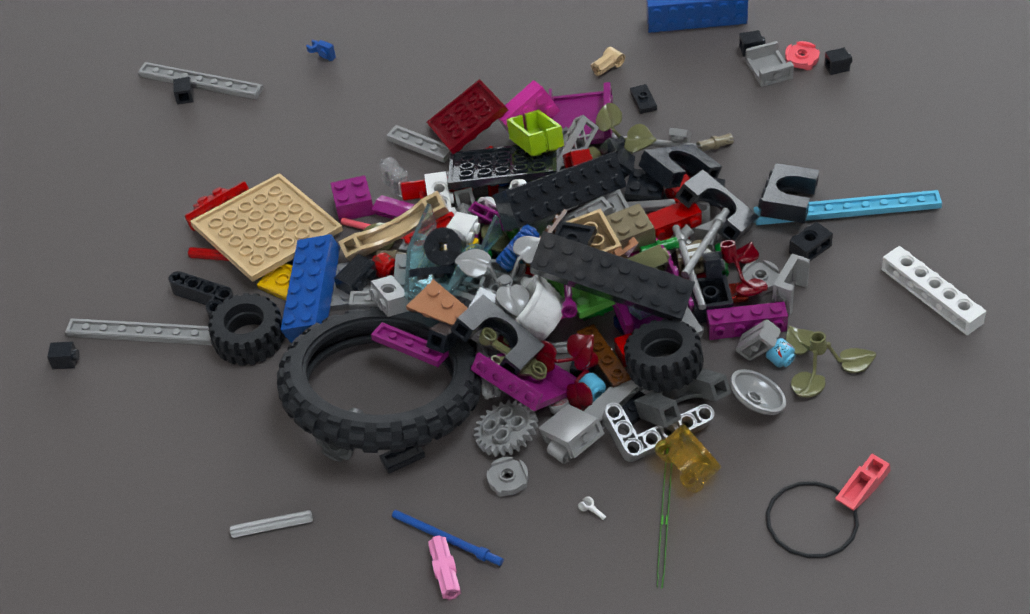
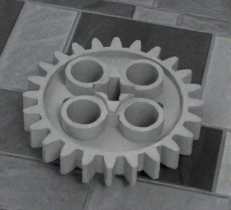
(505, 428)

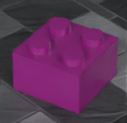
(352, 198)

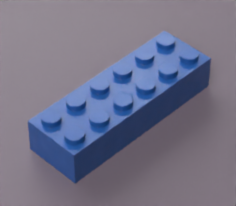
(692, 14)
(310, 284)

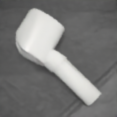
(590, 506)

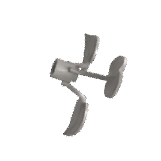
(509, 296)

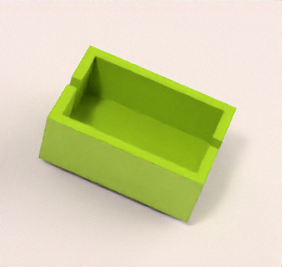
(541, 133)

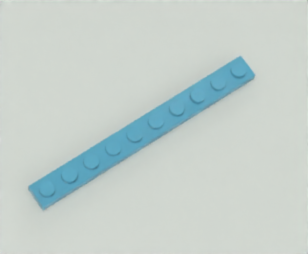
(865, 206)

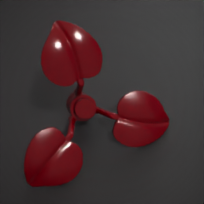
(744, 255)
(581, 350)

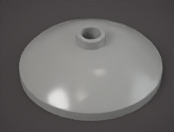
(757, 392)

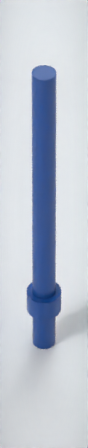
(481, 553)

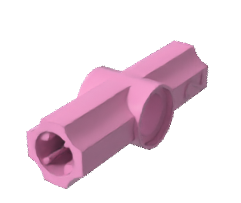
(444, 567)

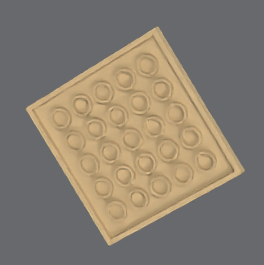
(263, 226)

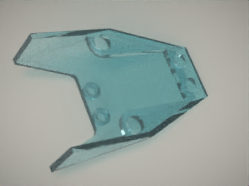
(417, 258)

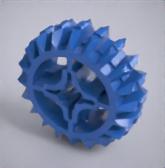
(507, 257)

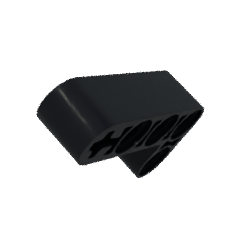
(199, 290)

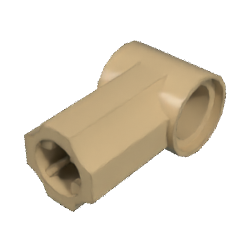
(610, 58)

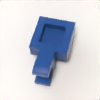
(323, 48)

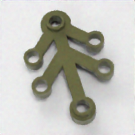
(535, 369)

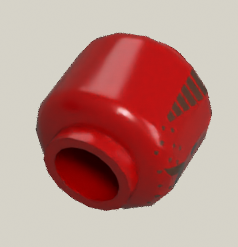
(384, 264)

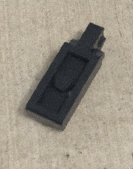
(437, 272)

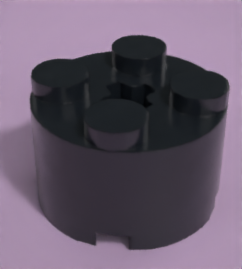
(435, 246)

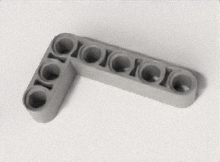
(656, 433)

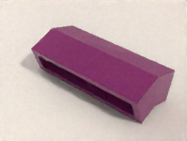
(390, 207)
(478, 210)

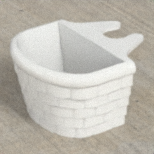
(543, 308)

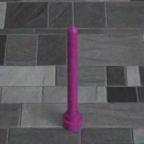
(568, 307)

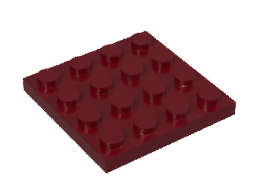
(467, 116)

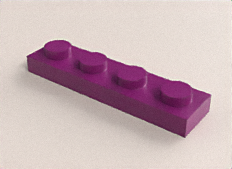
(407, 344)

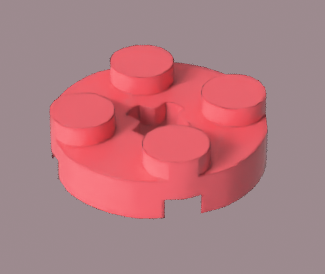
(805, 62)

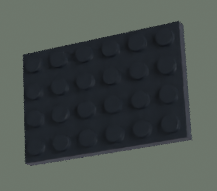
(497, 166)

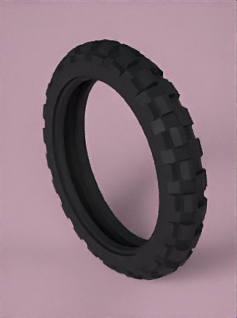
(371, 431)

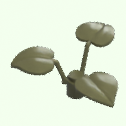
(637, 138)
(809, 385)

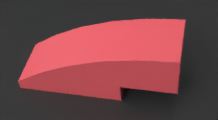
(863, 482)

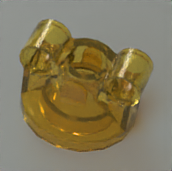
(689, 457)

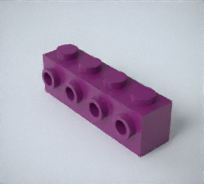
(737, 320)

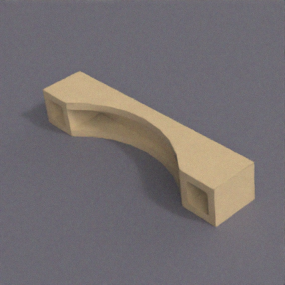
(378, 237)

